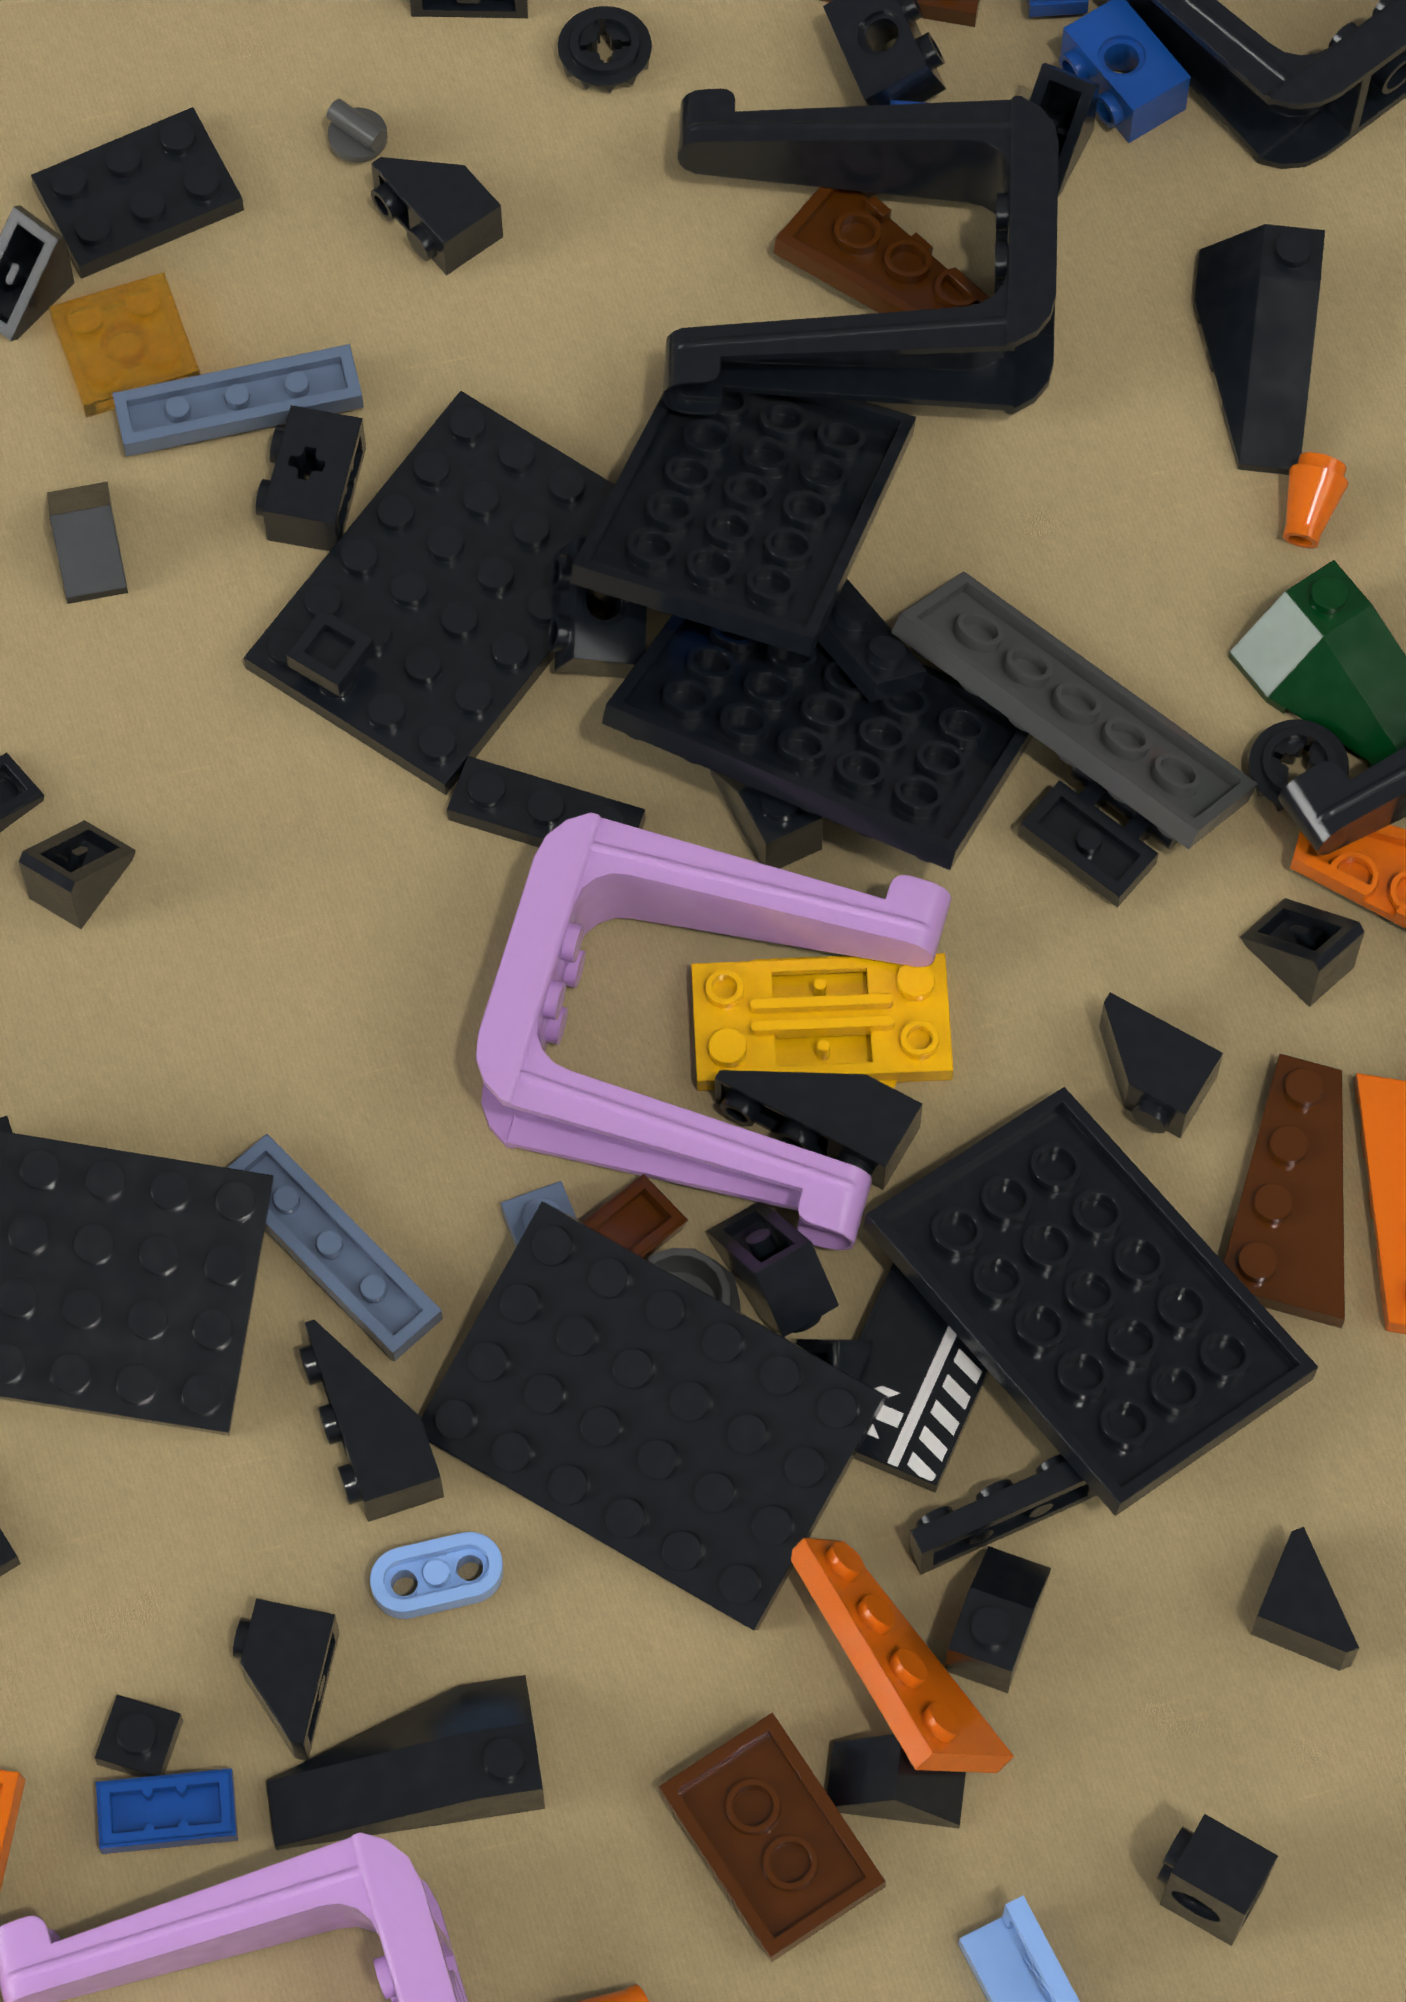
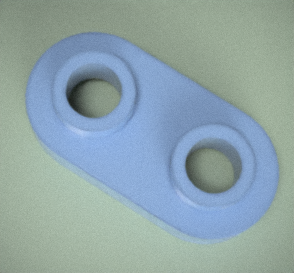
(435, 1569)

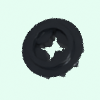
(626, 37)
(1284, 744)

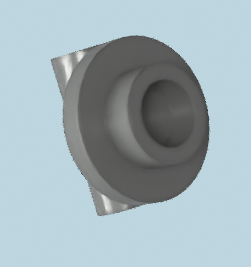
(355, 132)

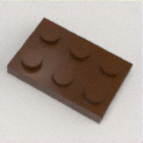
(772, 1837)

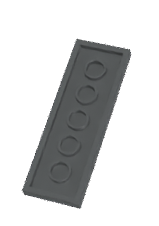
(1075, 709)

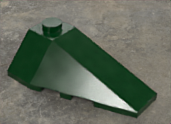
(1330, 663)

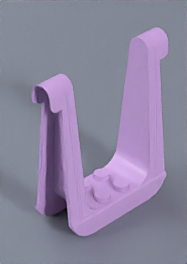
(612, 870)
(328, 1889)

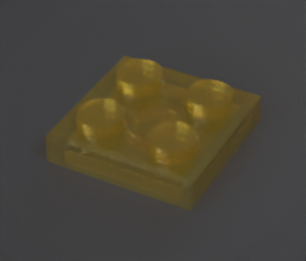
(123, 340)

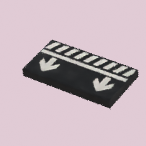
(928, 1384)

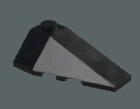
(1259, 328)
(431, 1766)

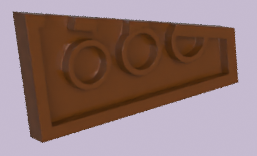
(869, 256)
(1292, 1202)

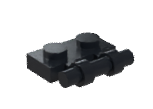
(1090, 842)

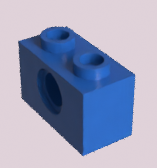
(1120, 40)

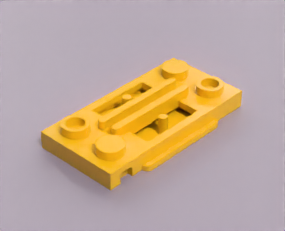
(822, 1018)

